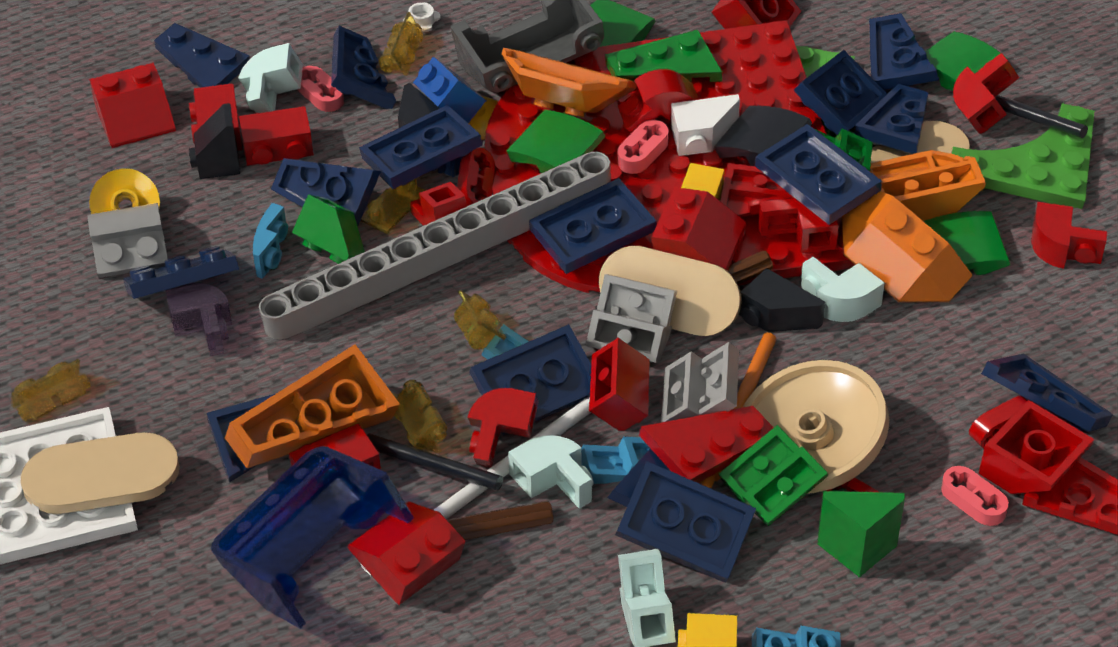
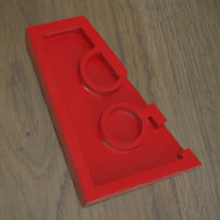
(707, 442)
(1081, 496)

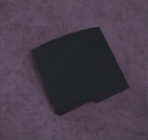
(758, 130)

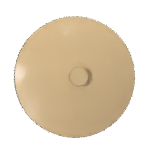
(829, 412)

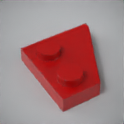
(746, 187)

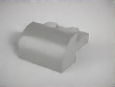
(127, 239)
(635, 314)
(701, 384)

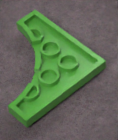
(1044, 169)

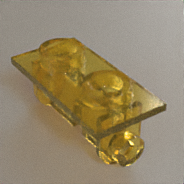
(402, 46)
(391, 206)
(477, 321)
(36, 394)
(422, 427)

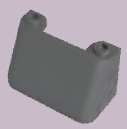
(559, 33)

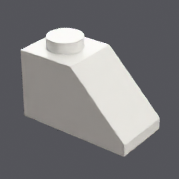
(702, 122)

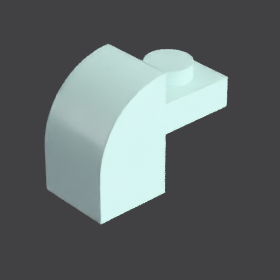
(269, 74)
(846, 295)
(550, 462)
(644, 599)

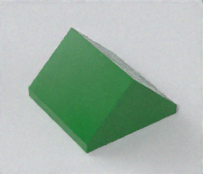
(860, 527)

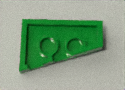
(681, 53)

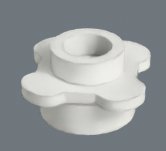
(424, 15)

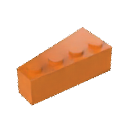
(312, 408)

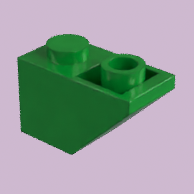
(329, 228)

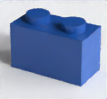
(448, 88)

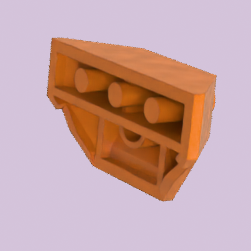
(564, 83)
(930, 181)
(902, 251)

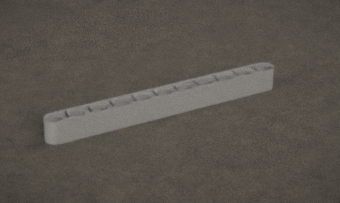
(428, 248)

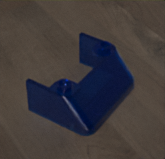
(297, 519)

